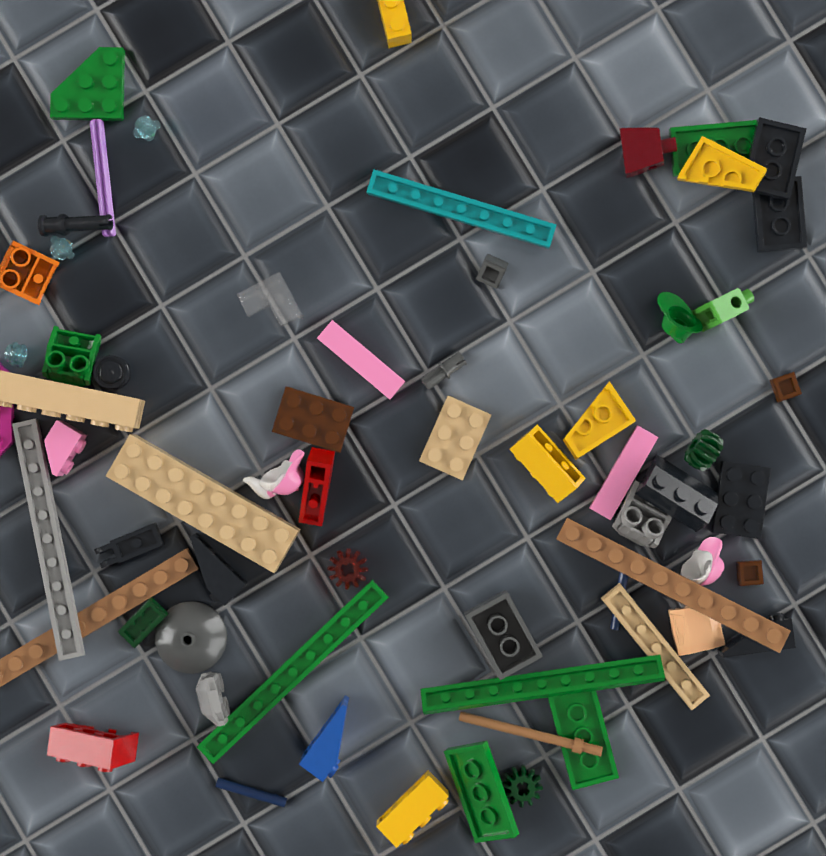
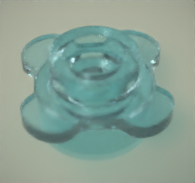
(146, 123)
(61, 248)
(16, 354)

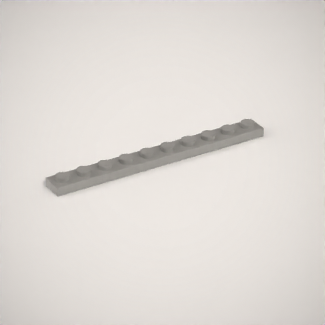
(48, 539)

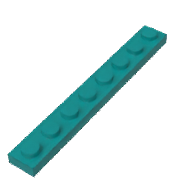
(461, 209)

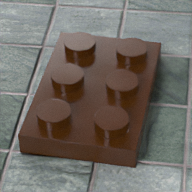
(313, 419)

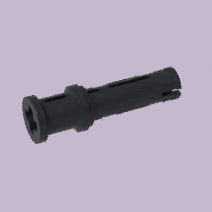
(64, 224)

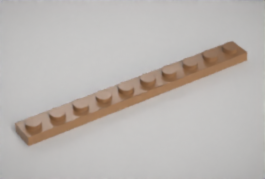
(674, 585)
(101, 613)

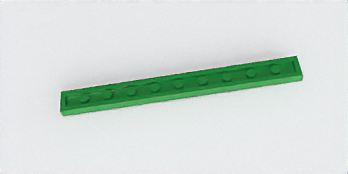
(293, 671)
(542, 684)

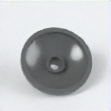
(207, 635)

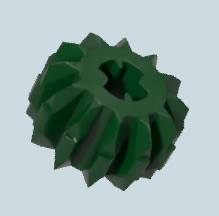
(703, 450)
(522, 795)

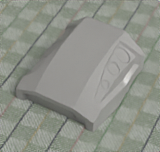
(641, 520)
(210, 698)

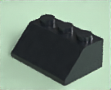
(678, 494)

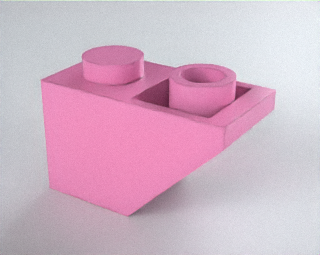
(62, 445)

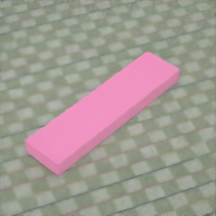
(361, 359)
(623, 472)

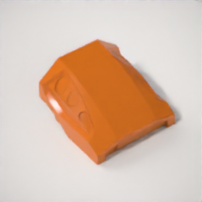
(26, 272)

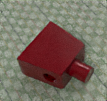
(644, 149)

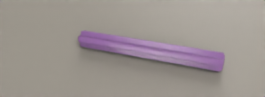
(102, 172)

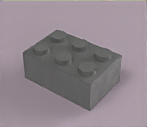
(503, 634)

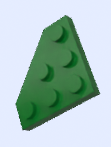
(92, 89)

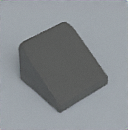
(492, 271)

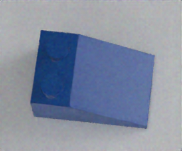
(324, 750)

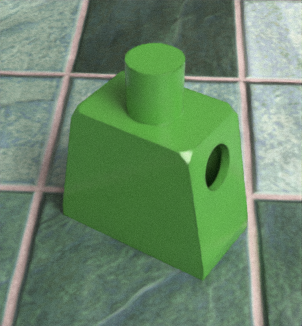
(723, 308)

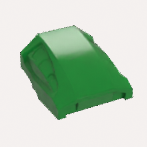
(71, 357)

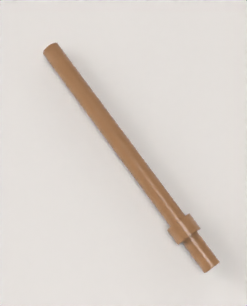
(576, 744)

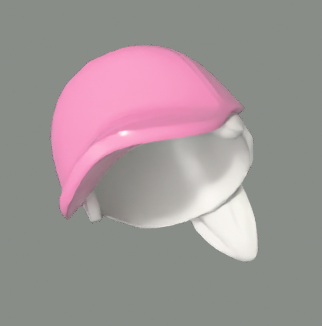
(279, 480)
(705, 564)

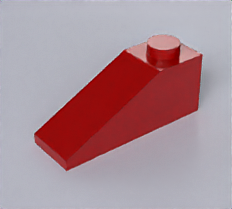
(316, 486)

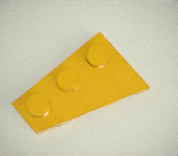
(721, 167)
(599, 422)

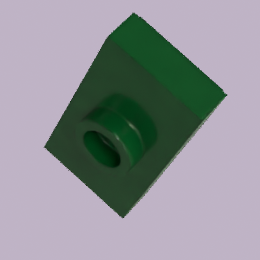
(143, 622)

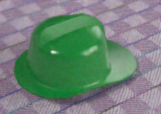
(678, 318)

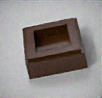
(785, 387)
(749, 572)

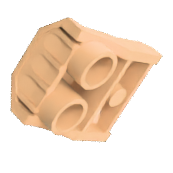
(694, 631)

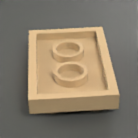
(455, 437)

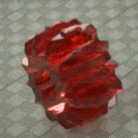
(350, 576)

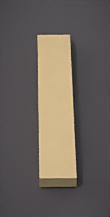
(654, 643)

